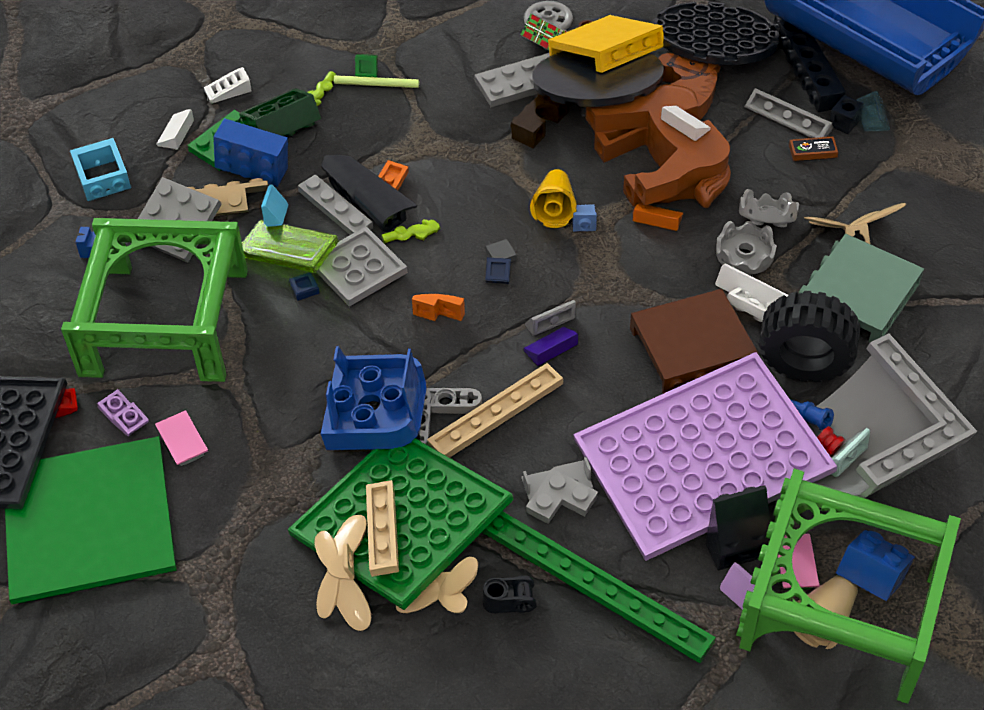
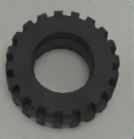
(812, 315)

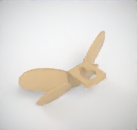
(860, 224)
(338, 583)
(447, 588)

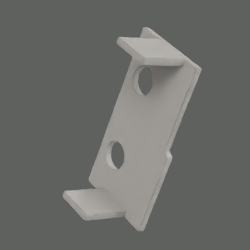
(578, 471)

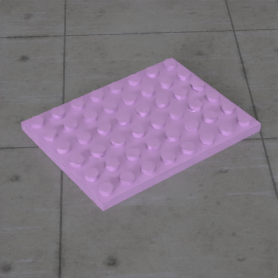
(696, 443)

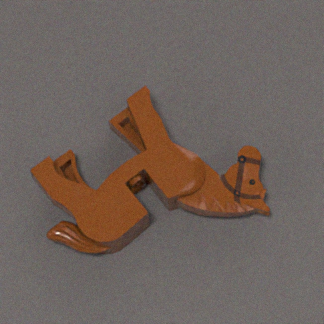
(686, 166)

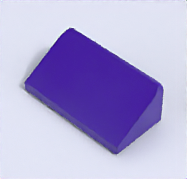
(551, 345)

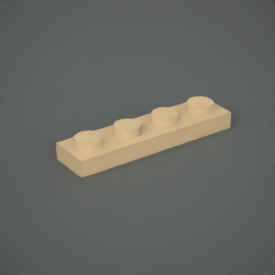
(382, 528)

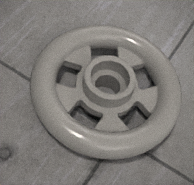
(550, 15)

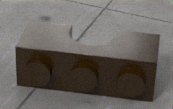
(530, 124)

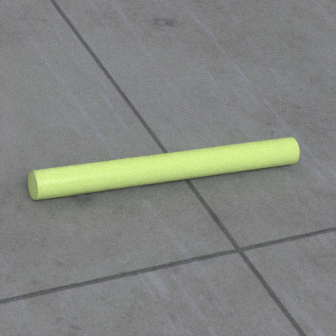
(374, 81)

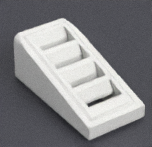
(235, 84)

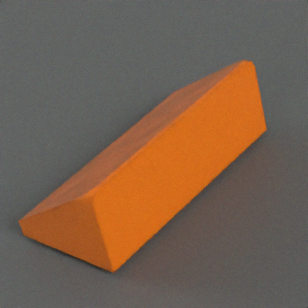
(657, 216)

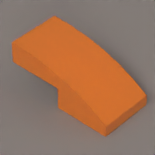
(432, 305)

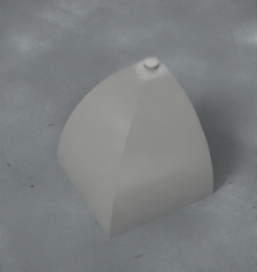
(905, 416)

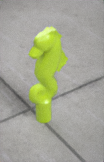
(325, 85)
(420, 231)

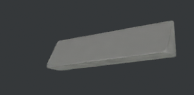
(788, 115)

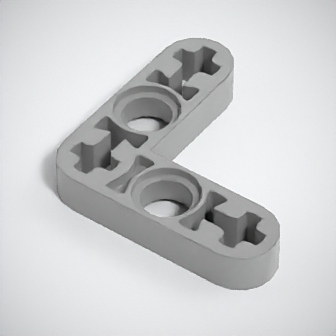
(432, 405)

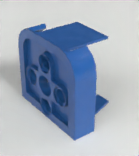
(389, 379)

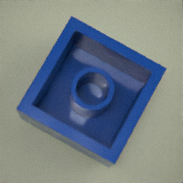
(875, 564)

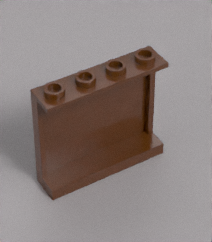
(691, 337)

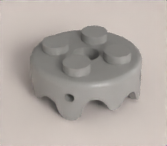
(768, 209)
(750, 237)

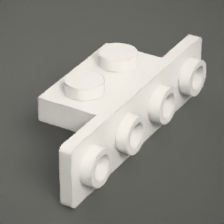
(746, 291)

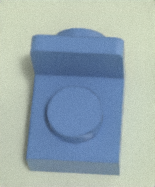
(584, 218)

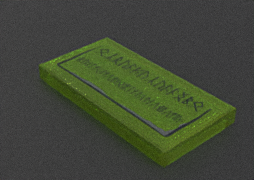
(289, 246)

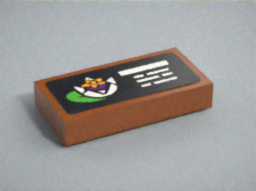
(813, 148)

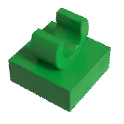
(366, 65)

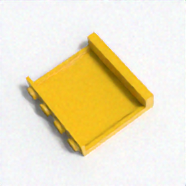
(610, 41)

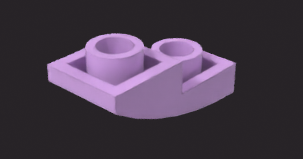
(122, 413)

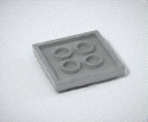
(178, 202)
(360, 266)

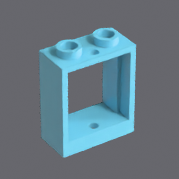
(97, 155)

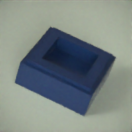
(498, 270)
(304, 286)

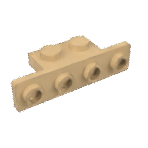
(233, 194)

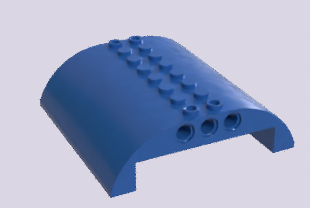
(899, 39)

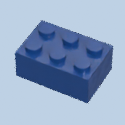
(250, 152)

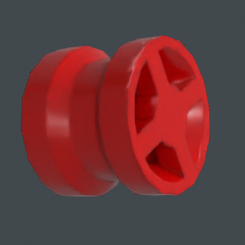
(830, 441)

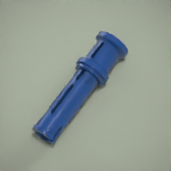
(814, 415)

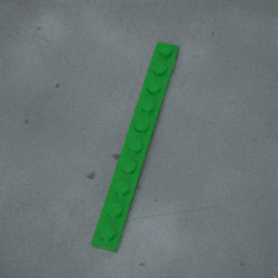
(601, 586)

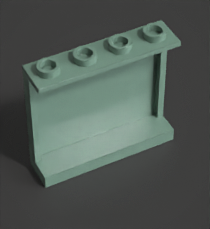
(868, 281)

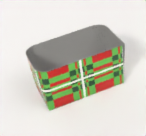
(540, 30)

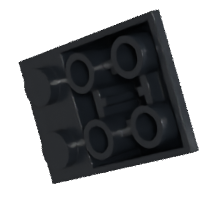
(738, 527)

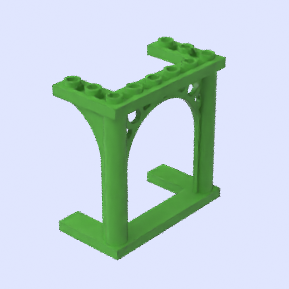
(111, 256)
(773, 612)

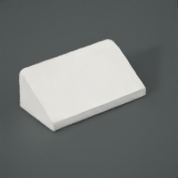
(684, 122)
(176, 130)

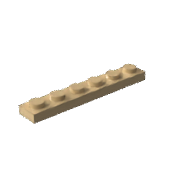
(495, 411)

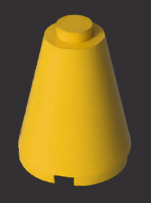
(554, 200)

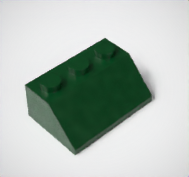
(283, 113)

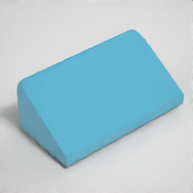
(273, 207)

